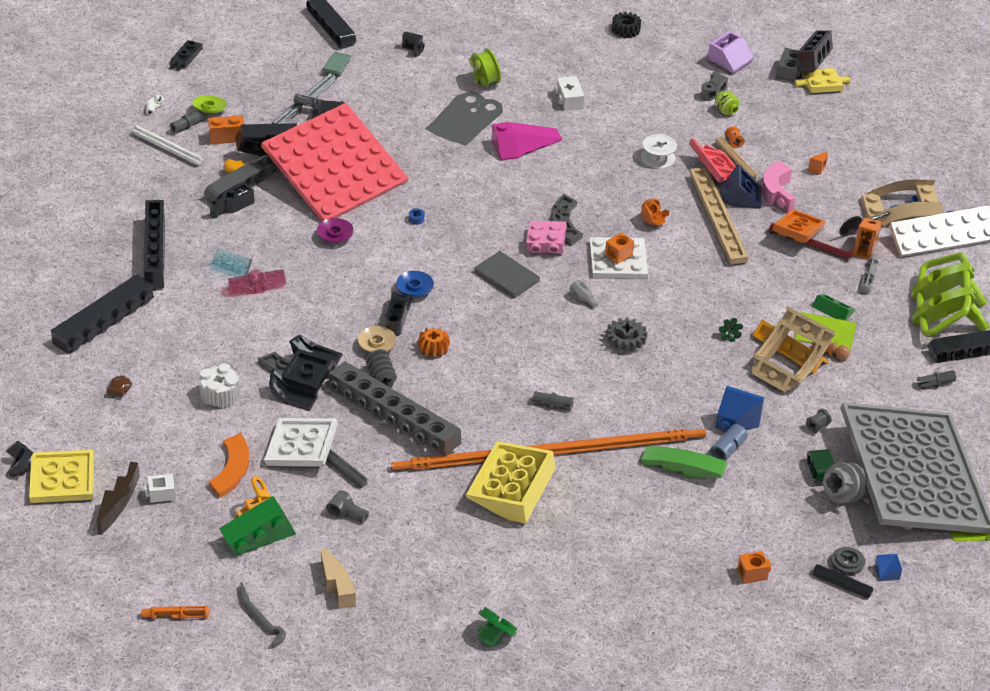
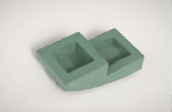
(336, 63)

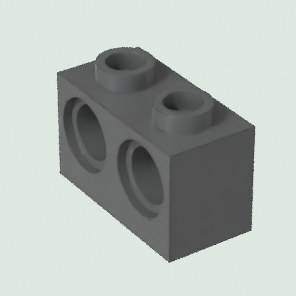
(788, 65)

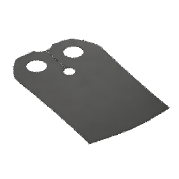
(459, 123)

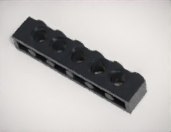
(154, 243)

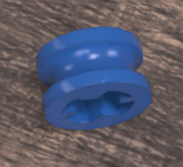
(416, 216)

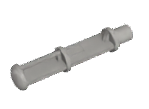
(869, 274)

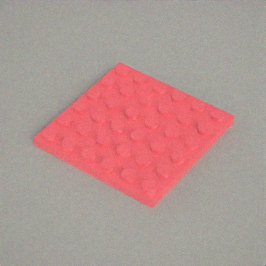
(334, 162)

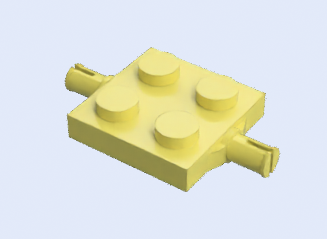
(822, 81)

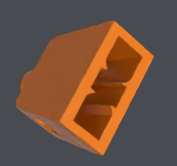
(867, 233)

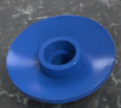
(415, 283)

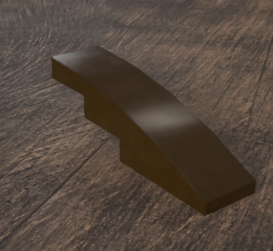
(115, 501)

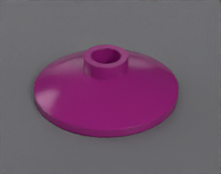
(335, 230)

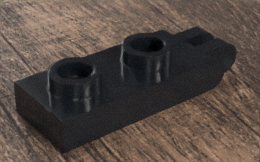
(185, 55)

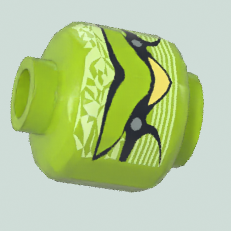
(727, 103)

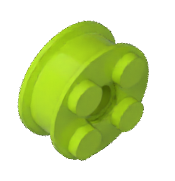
(485, 67)

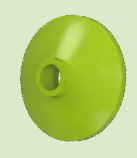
(209, 104)

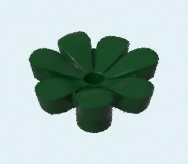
(730, 329)

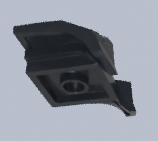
(304, 373)

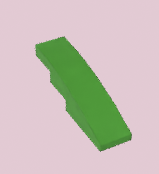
(685, 461)

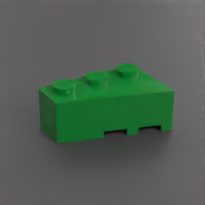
(257, 527)

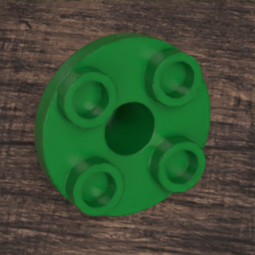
(493, 628)

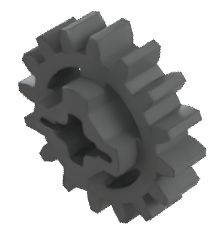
(626, 334)

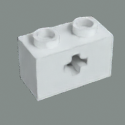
(569, 93)

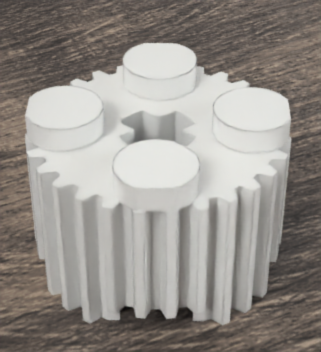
(219, 386)

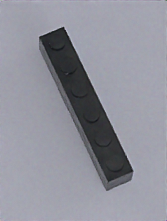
(102, 314)

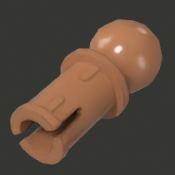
(841, 352)

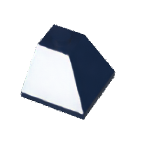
(741, 189)

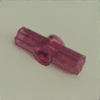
(256, 281)

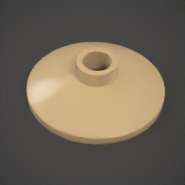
(377, 338)

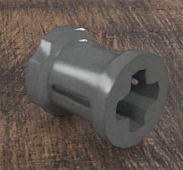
(817, 421)

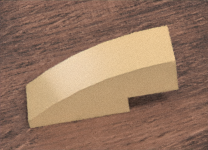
(337, 580)

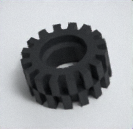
(626, 25)

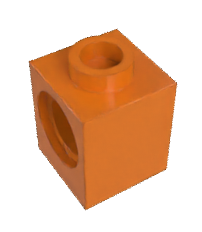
(619, 248)
(753, 567)

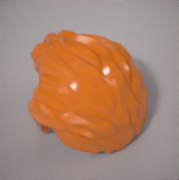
(651, 212)

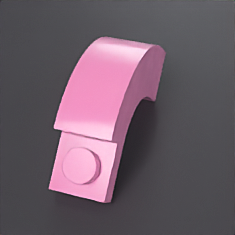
(772, 191)

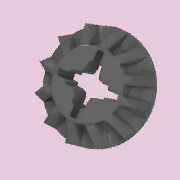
(847, 553)

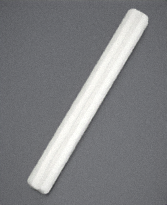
(167, 145)

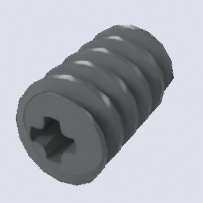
(381, 367)

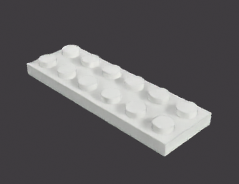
(941, 231)

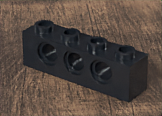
(815, 50)

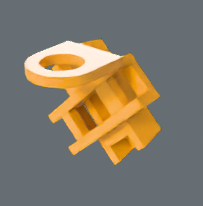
(261, 495)

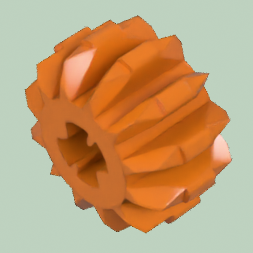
(433, 342)

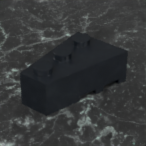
(250, 136)

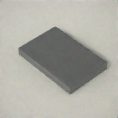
(506, 274)

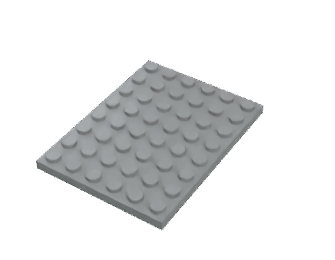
(916, 468)

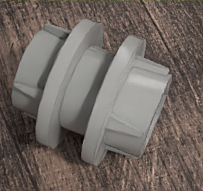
(845, 483)

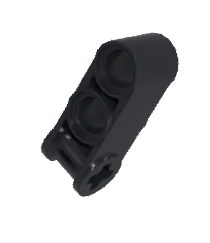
(397, 312)

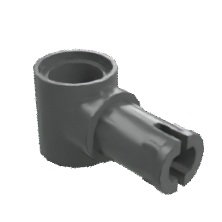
(343, 504)

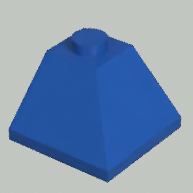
(739, 408)

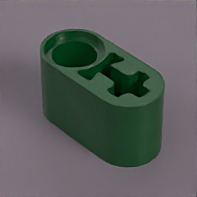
(818, 463)

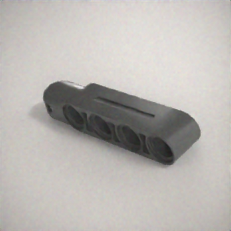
(250, 173)

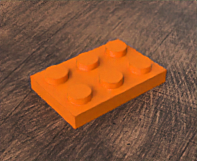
(798, 226)

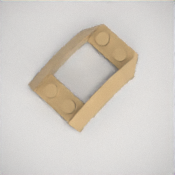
(926, 206)
(803, 326)

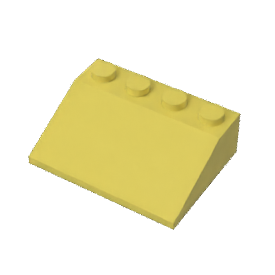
(512, 480)

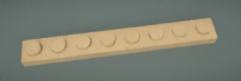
(718, 216)

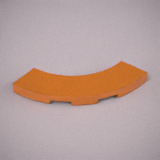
(235, 467)

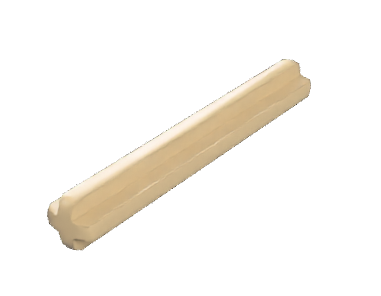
(725, 147)

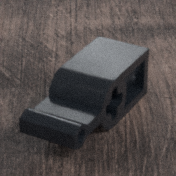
(232, 200)

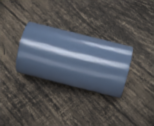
(729, 442)

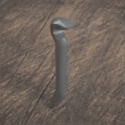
(261, 619)

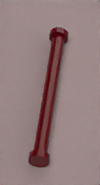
(822, 246)

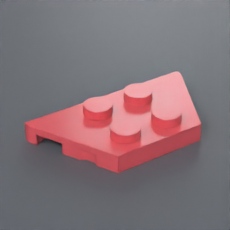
(715, 160)

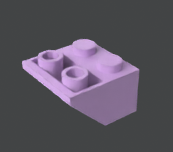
(730, 52)

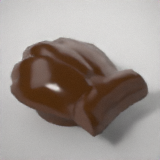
(119, 386)

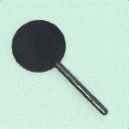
(852, 224)

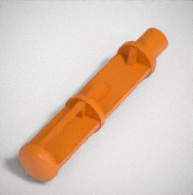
(176, 612)

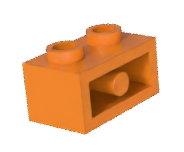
(224, 129)

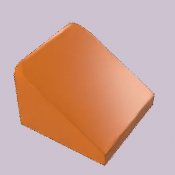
(818, 163)

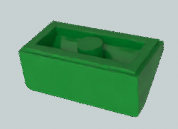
(832, 307)

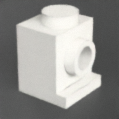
(160, 488)

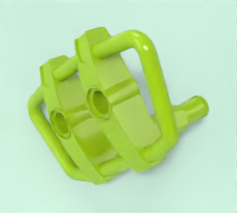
(946, 302)

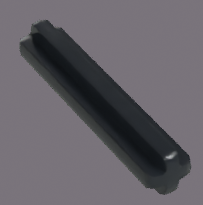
(843, 581)

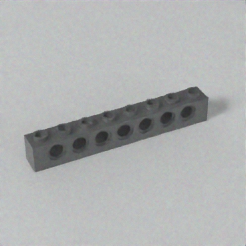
(395, 408)

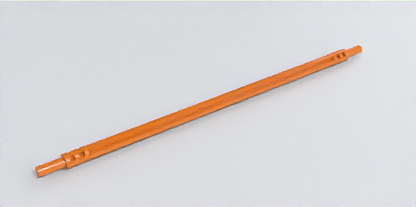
(557, 448)

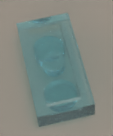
(231, 262)

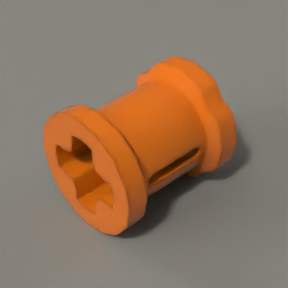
(734, 137)

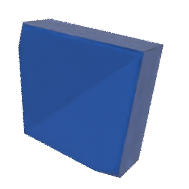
(888, 567)

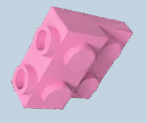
(546, 237)

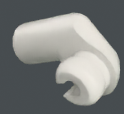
(153, 104)

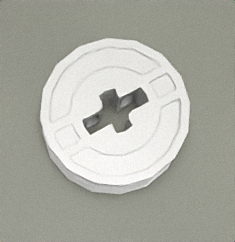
(652, 146)

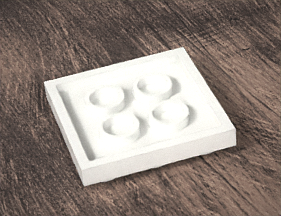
(603, 267)
(301, 442)

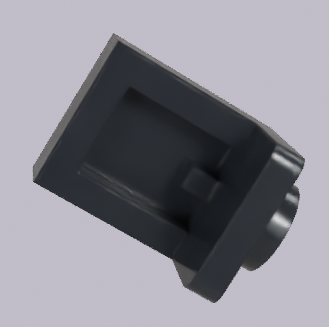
(413, 42)
(22, 456)

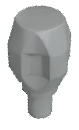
(583, 293)

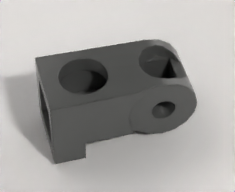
(710, 89)

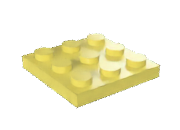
(62, 476)

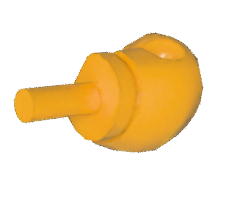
(231, 165)

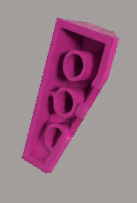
(516, 139)

